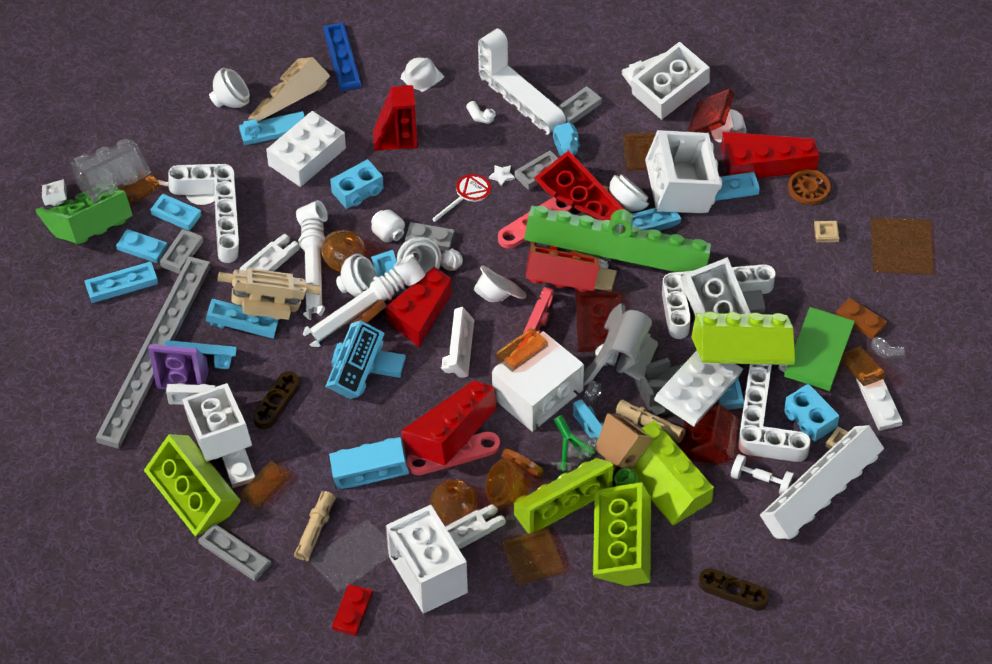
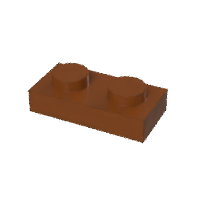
(865, 320)

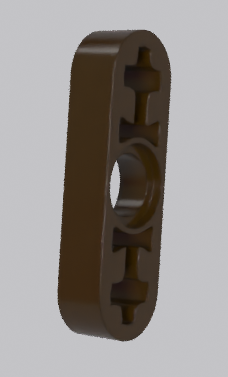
(276, 391)
(729, 580)

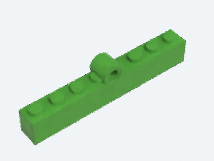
(616, 241)

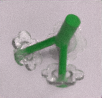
(577, 446)

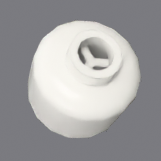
(387, 226)

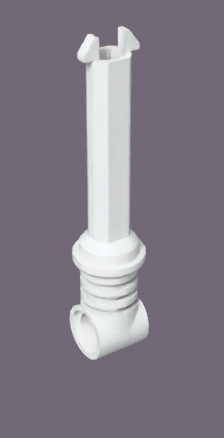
(311, 239)
(406, 272)

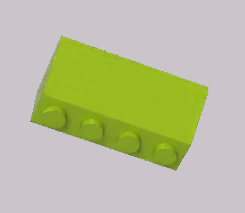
(744, 338)
(671, 477)
(191, 484)
(563, 495)
(622, 534)

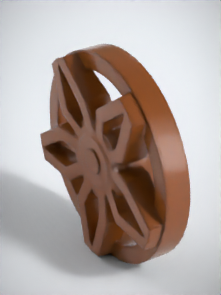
(809, 187)
(371, 312)
(525, 464)

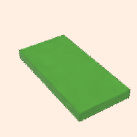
(819, 348)

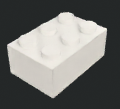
(670, 80)
(306, 148)
(714, 289)
(217, 422)

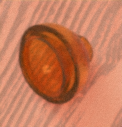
(336, 251)
(505, 483)
(453, 506)

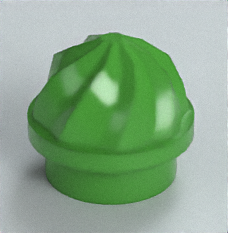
(625, 476)

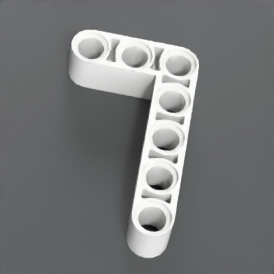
(516, 90)
(215, 180)
(675, 298)
(763, 436)

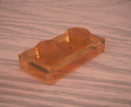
(264, 485)

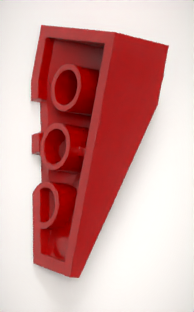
(575, 185)

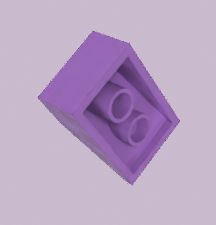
(177, 365)

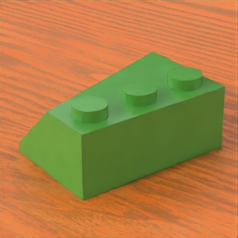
(82, 218)

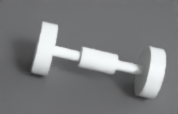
(738, 467)

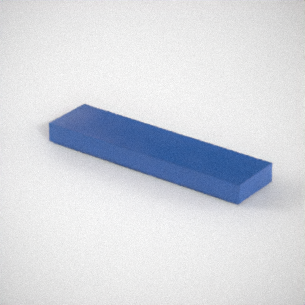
(342, 56)

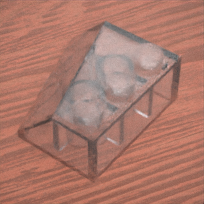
(109, 169)

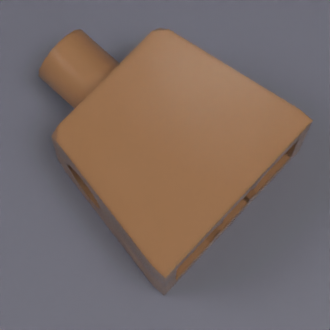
(621, 442)

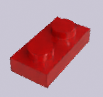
(352, 610)

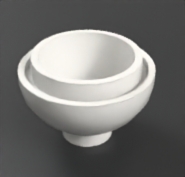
(229, 89)
(628, 194)
(427, 252)
(356, 275)

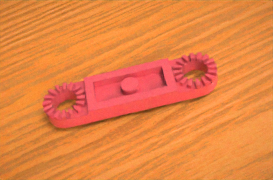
(518, 227)
(540, 315)
(470, 451)

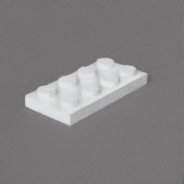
(697, 388)

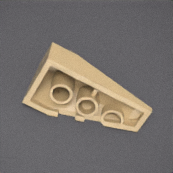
(299, 81)

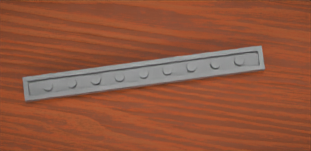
(141, 374)

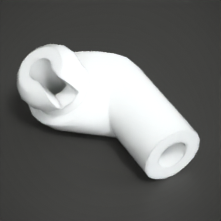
(480, 116)

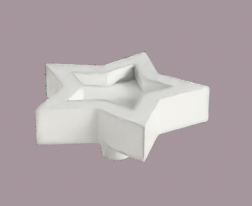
(502, 174)

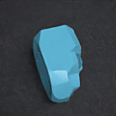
(566, 138)

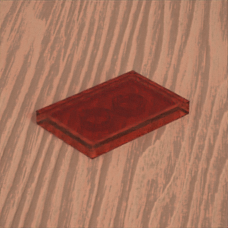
(591, 317)

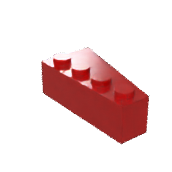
(767, 154)
(450, 424)

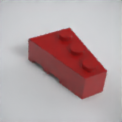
(397, 121)
(561, 268)
(419, 306)

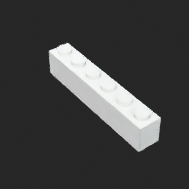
(822, 482)

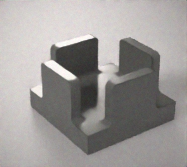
(656, 377)

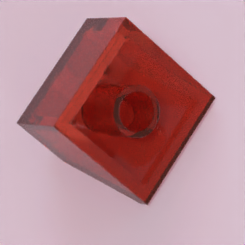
(712, 437)

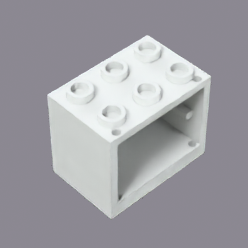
(683, 172)
(539, 385)
(427, 558)

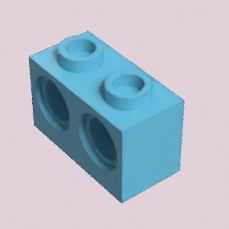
(357, 184)
(814, 411)

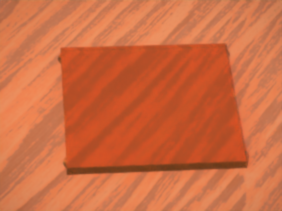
(901, 246)

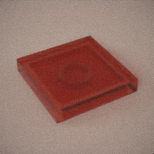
(711, 112)

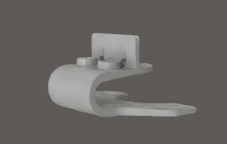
(627, 335)

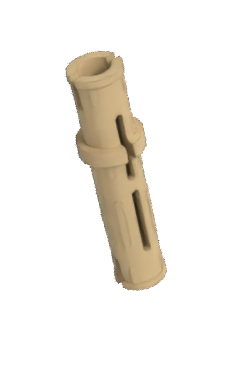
(643, 417)
(318, 517)

